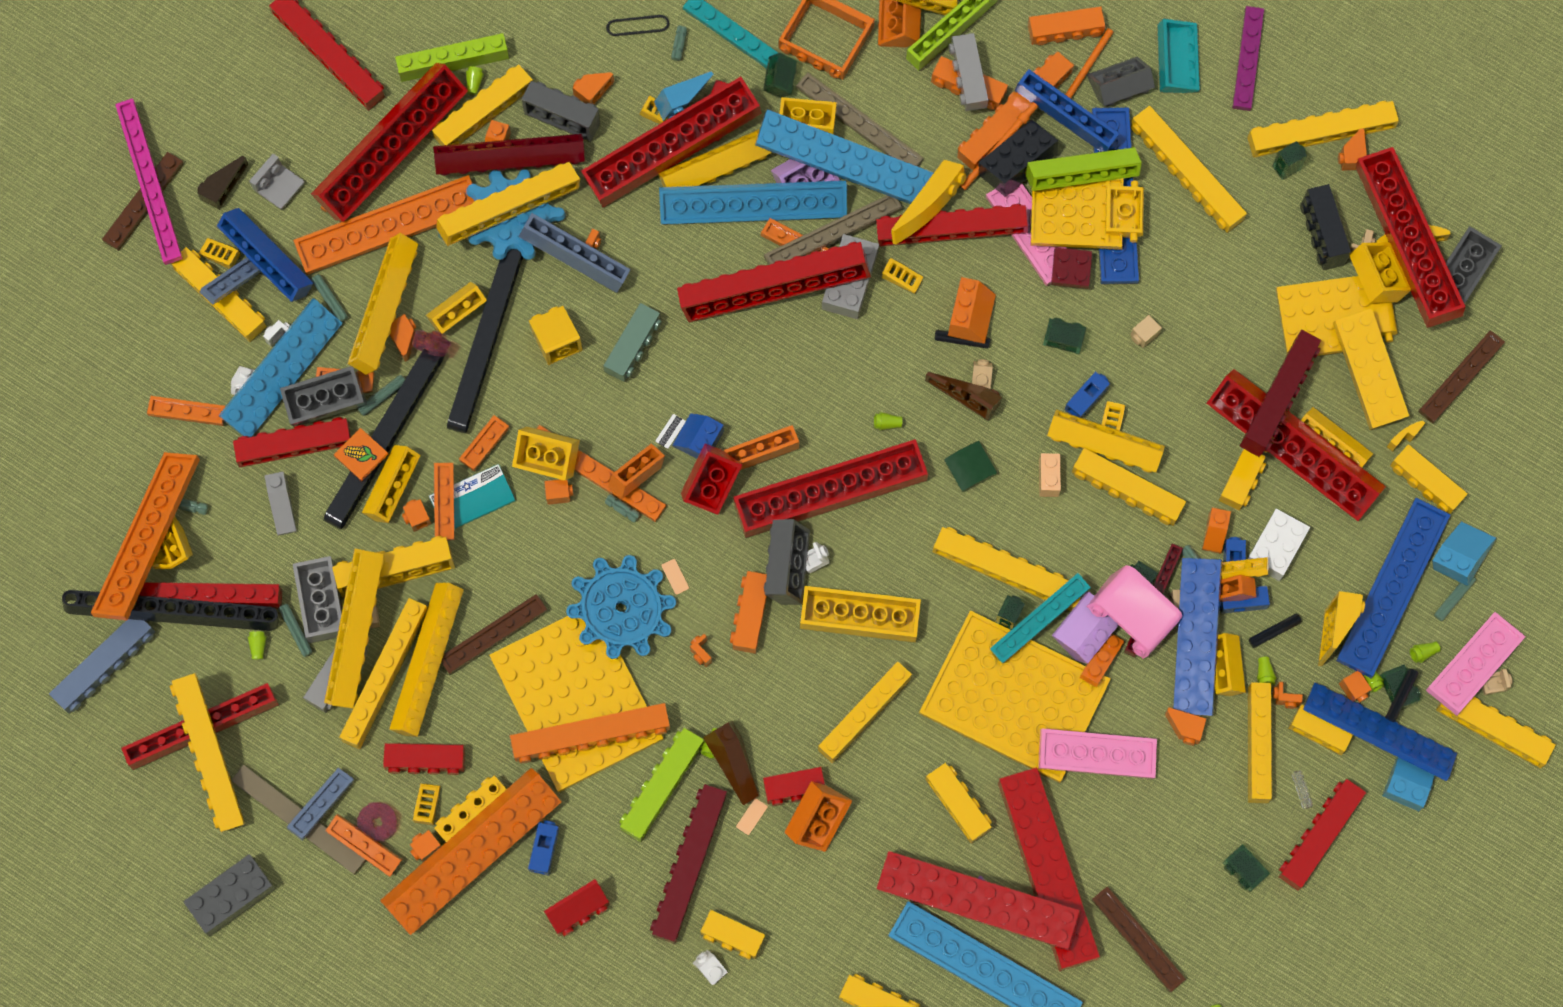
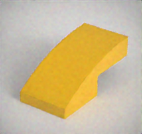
(1407, 433)

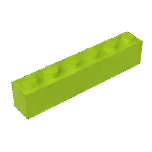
(941, 33)
(454, 56)
(1083, 169)
(661, 785)

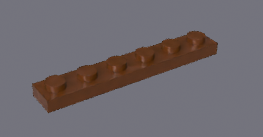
(137, 209)
(1461, 376)
(493, 634)
(1138, 939)

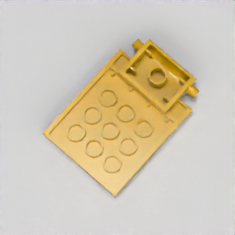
(1087, 215)
(1320, 303)

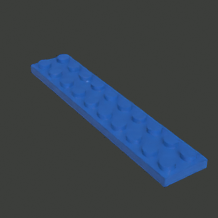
(1118, 265)
(1393, 588)

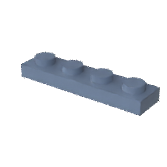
(229, 281)
(320, 804)

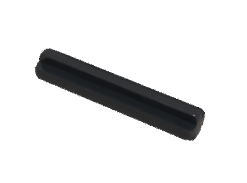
(941, 335)
(1275, 630)
(1401, 695)

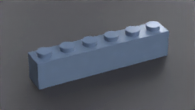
(574, 252)
(101, 664)

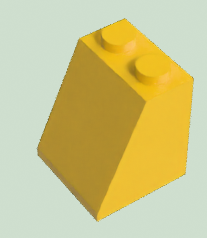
(555, 335)

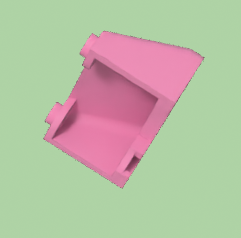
(1136, 609)

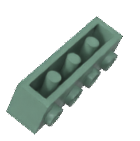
(632, 342)

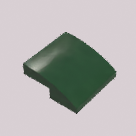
(970, 466)

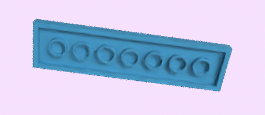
(280, 368)

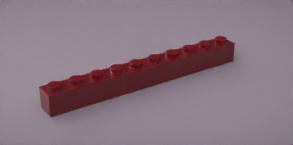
(1161, 582)

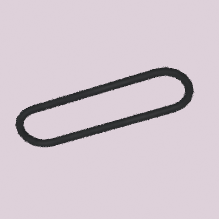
(637, 18)

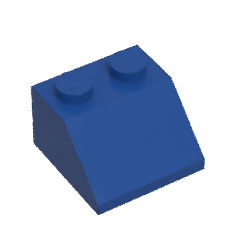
(697, 432)

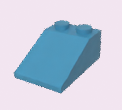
(679, 96)
(1463, 553)
(1408, 785)

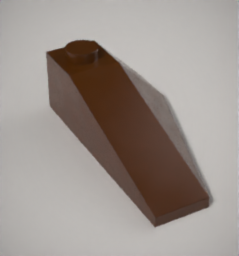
(974, 397)
(732, 757)

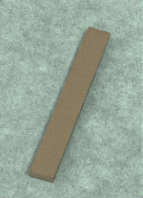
(859, 122)
(834, 230)
(287, 812)

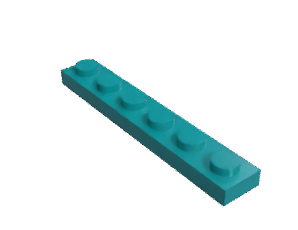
(729, 31)
(1040, 618)

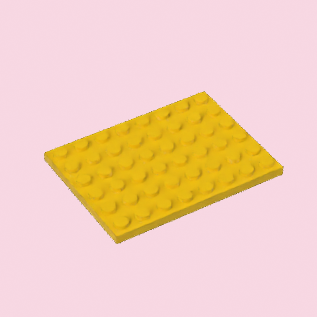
(563, 682)
(1012, 700)

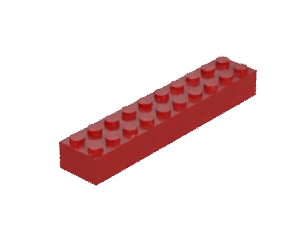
(671, 141)
(389, 142)
(1410, 237)
(774, 282)
(1300, 448)
(831, 487)
(1046, 859)
(979, 900)

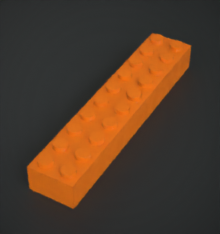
(470, 851)

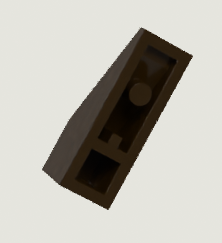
(221, 183)

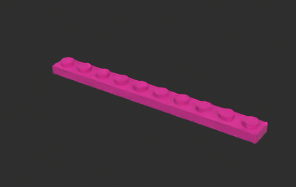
(149, 181)

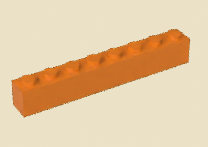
(982, 140)
(590, 732)

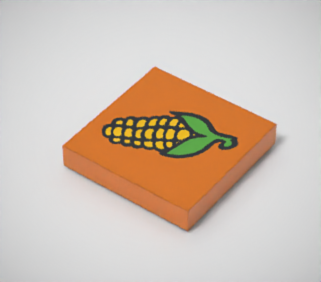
(361, 454)

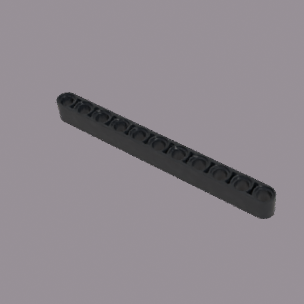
(484, 342)
(385, 435)
(181, 606)

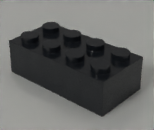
(1007, 164)
(1325, 227)

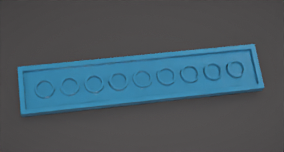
(841, 157)
(753, 202)
(975, 962)

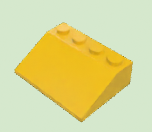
(1338, 620)

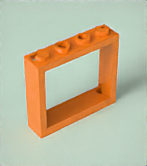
(839, 10)

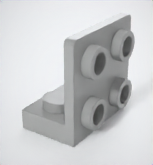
(276, 182)

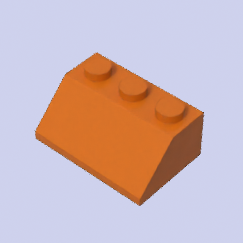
(898, 24)
(972, 311)
(817, 817)

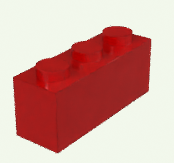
(790, 785)

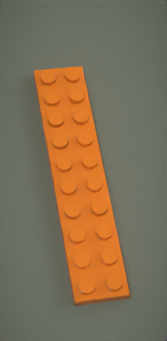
(376, 227)
(145, 536)

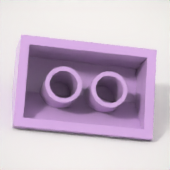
(794, 171)
(1083, 632)

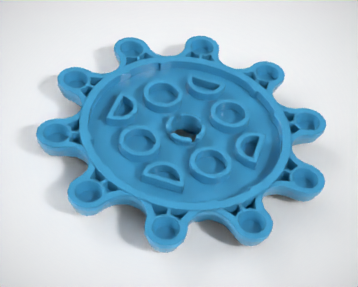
(505, 234)
(626, 587)

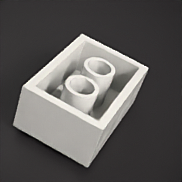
(1279, 542)

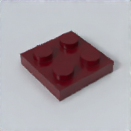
(1071, 268)

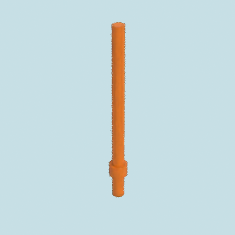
(1092, 58)
(1022, 119)

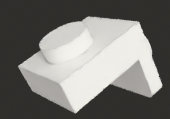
(275, 332)
(240, 378)
(817, 557)
(709, 967)

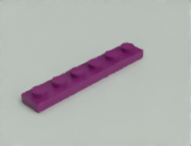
(1248, 58)

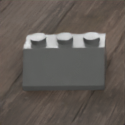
(1121, 81)

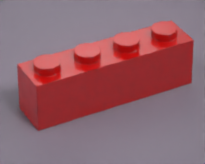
(424, 757)

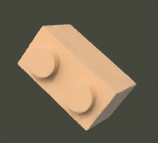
(1049, 475)

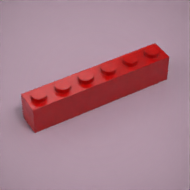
(291, 442)
(1322, 834)

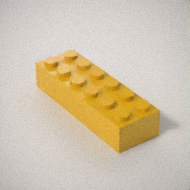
(1370, 369)
(404, 563)
(860, 614)

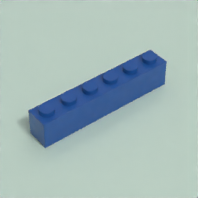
(1066, 111)
(265, 254)

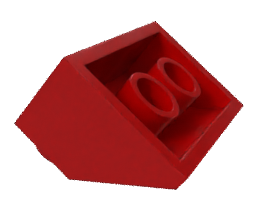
(711, 479)
(577, 908)

